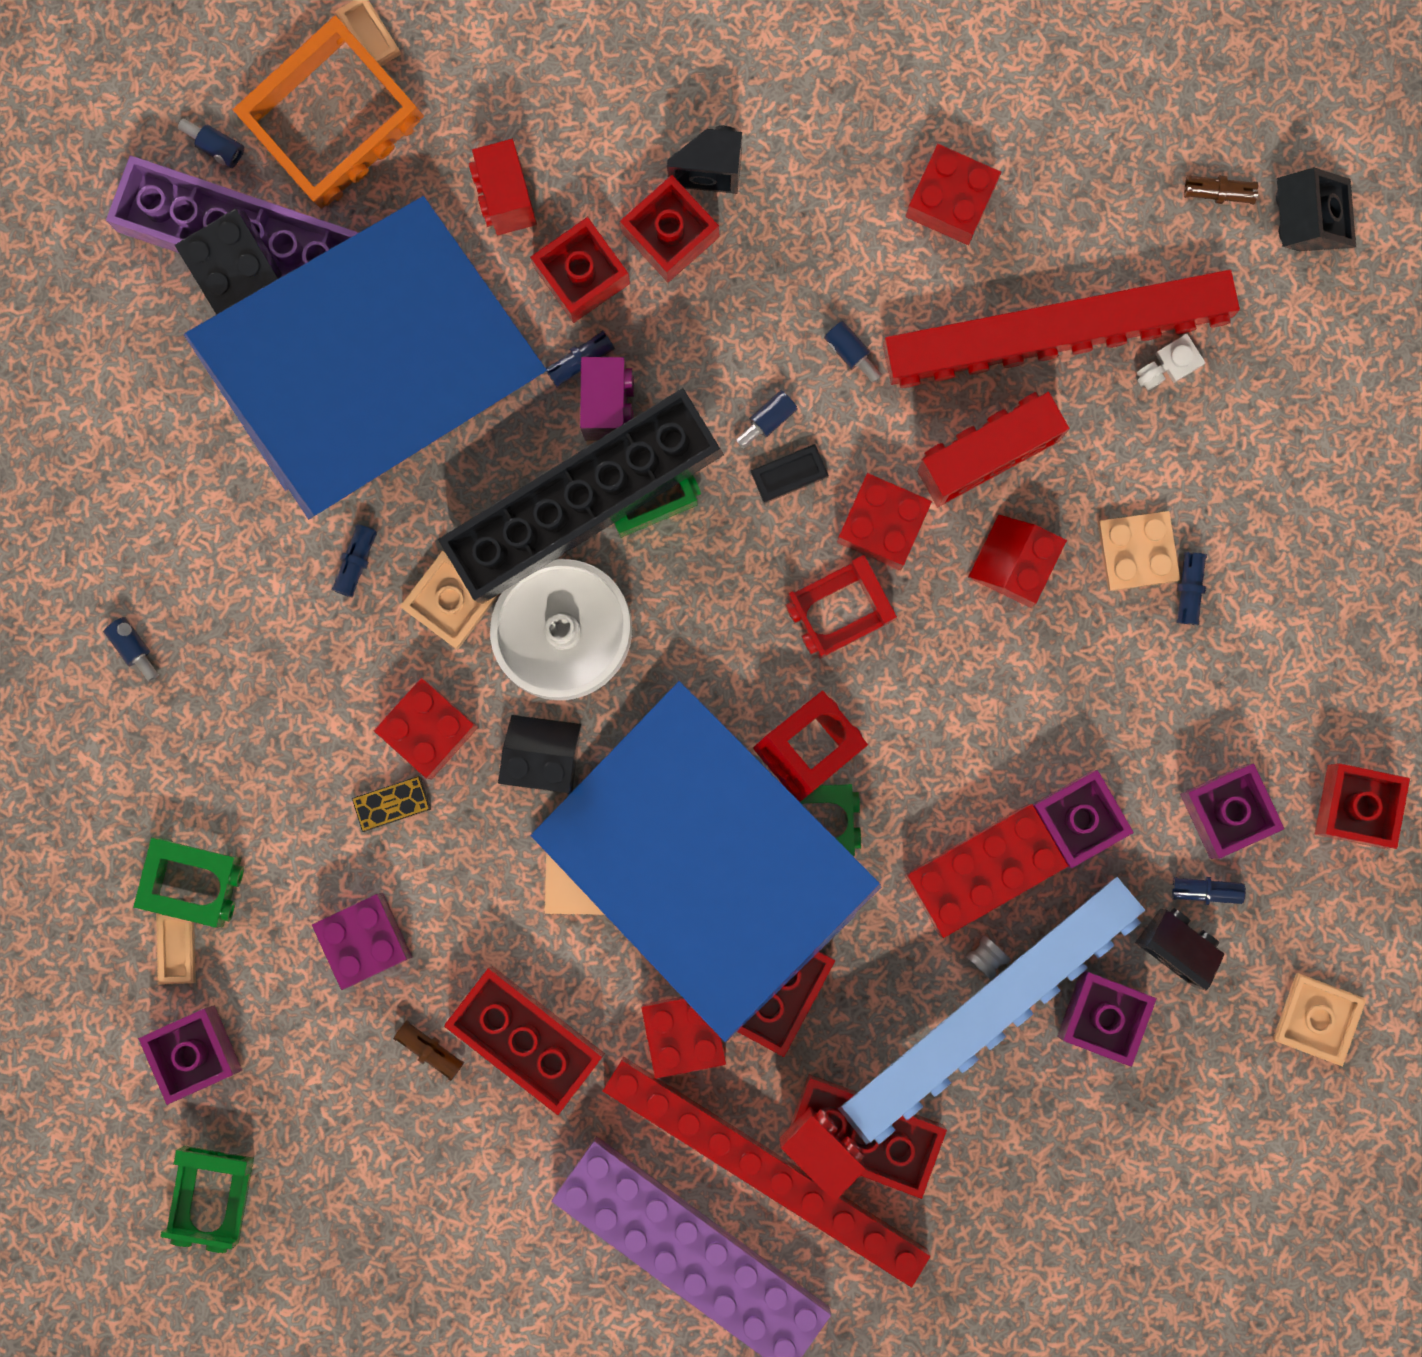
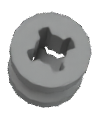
(987, 957)

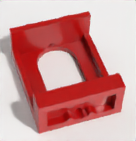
(857, 570)
(787, 763)

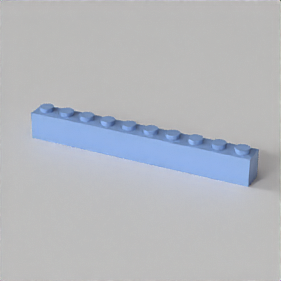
(991, 1010)

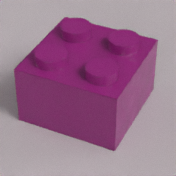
(604, 395)
(1232, 811)
(1083, 818)
(361, 941)
(1106, 1018)
(190, 1054)

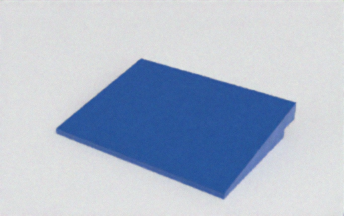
(364, 356)
(705, 861)

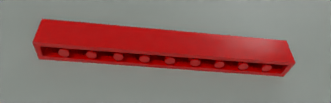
(1061, 327)
(766, 1171)

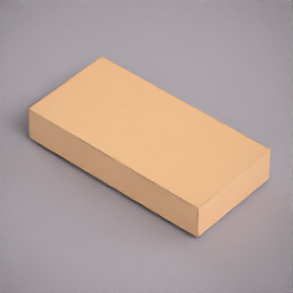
(369, 30)
(175, 950)

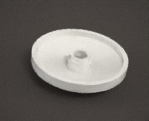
(561, 630)

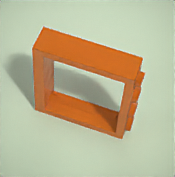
(296, 70)

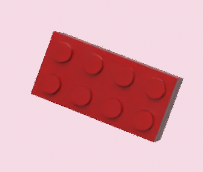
(993, 448)
(986, 870)
(524, 1040)
(901, 1160)

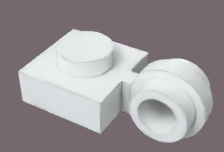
(1176, 359)

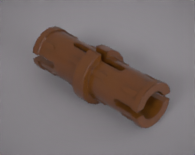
(1221, 189)
(428, 1050)

